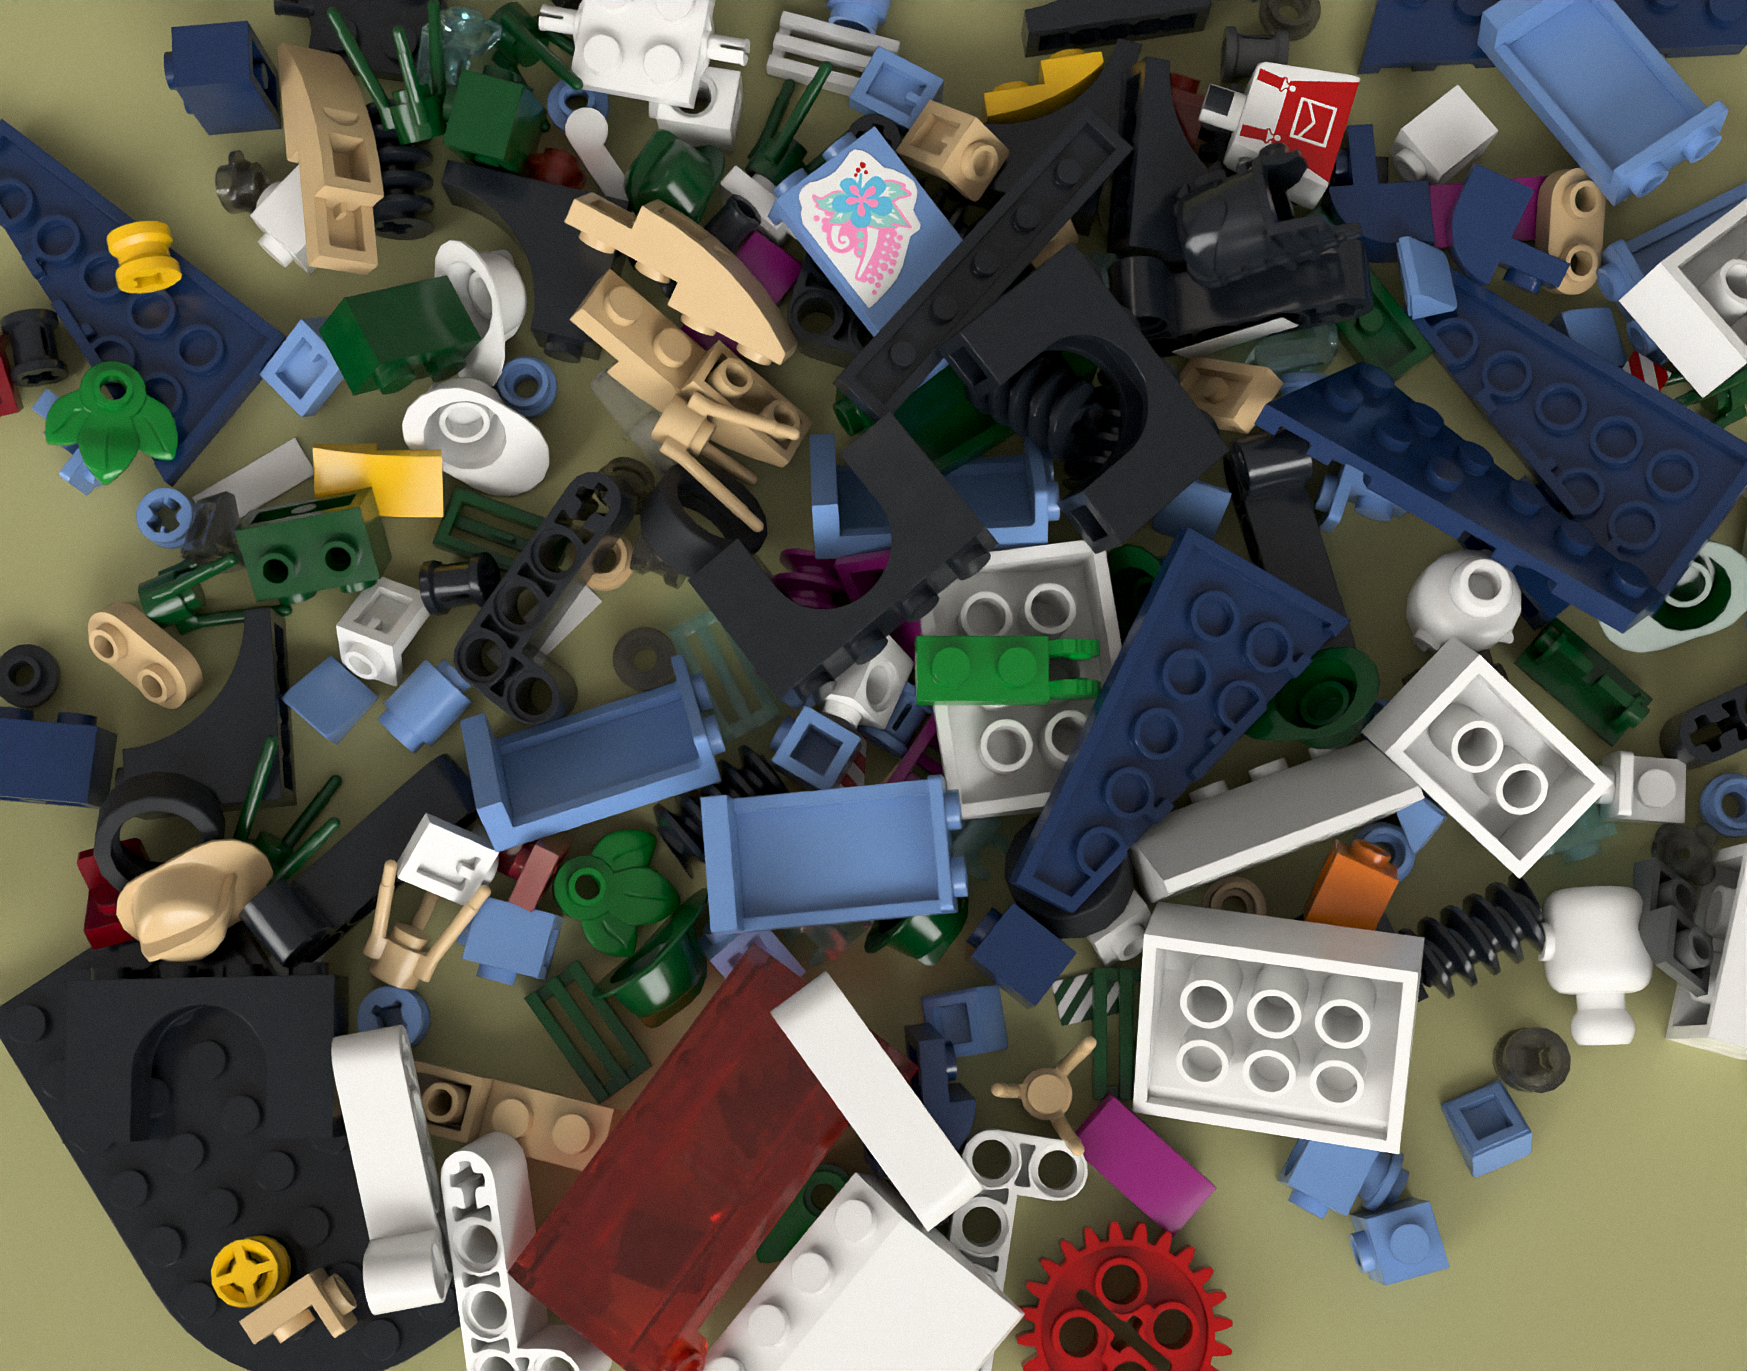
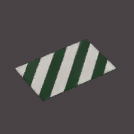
(1075, 998)

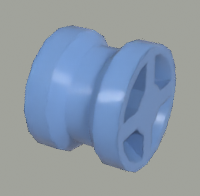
(412, 1013)

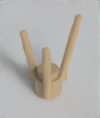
(686, 431)
(403, 954)
(1048, 1093)

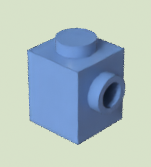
(814, 750)
(510, 941)
(1398, 1241)

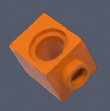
(1352, 886)

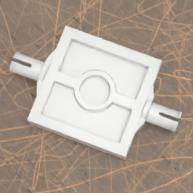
(644, 46)

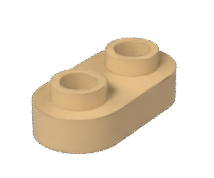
(1569, 230)
(144, 655)

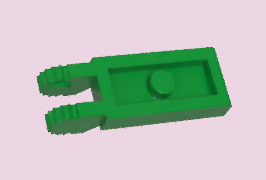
(999, 670)

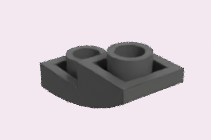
(1668, 926)

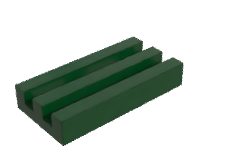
(452, 519)
(1125, 976)
(557, 987)

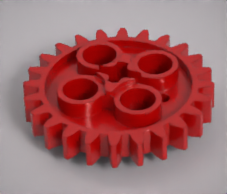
(1160, 1285)

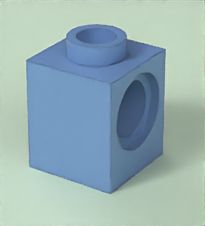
(1326, 1175)

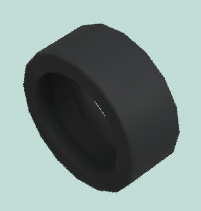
(677, 536)
(145, 794)
(1091, 916)

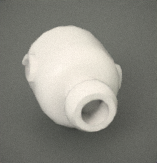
(1465, 599)
(1598, 956)

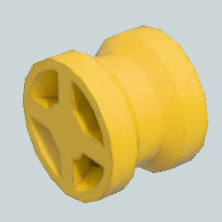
(143, 257)
(236, 1274)

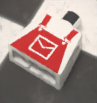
(1289, 107)

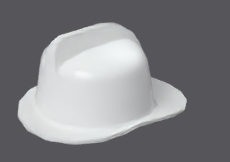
(493, 299)
(478, 437)

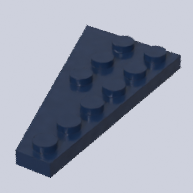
(1447, 31)
(186, 341)
(1593, 436)
(1457, 487)
(1182, 691)

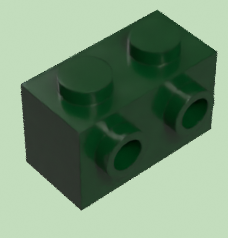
(493, 120)
(400, 336)
(314, 546)

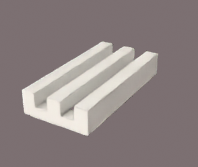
(829, 34)

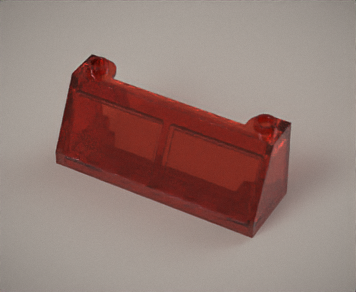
(689, 1179)

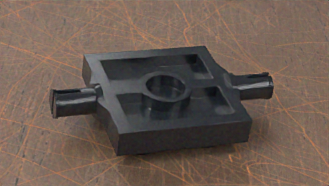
(371, 26)

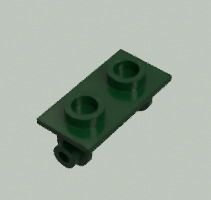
(1584, 682)

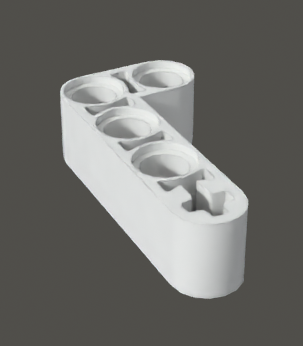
(876, 1100)
(394, 1169)
(490, 1190)
(1001, 1195)

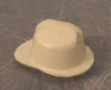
(192, 899)

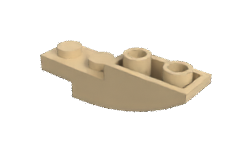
(336, 156)
(712, 284)
(663, 361)
(542, 1121)

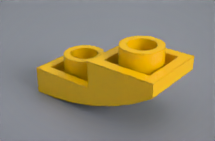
(1058, 83)
(402, 480)

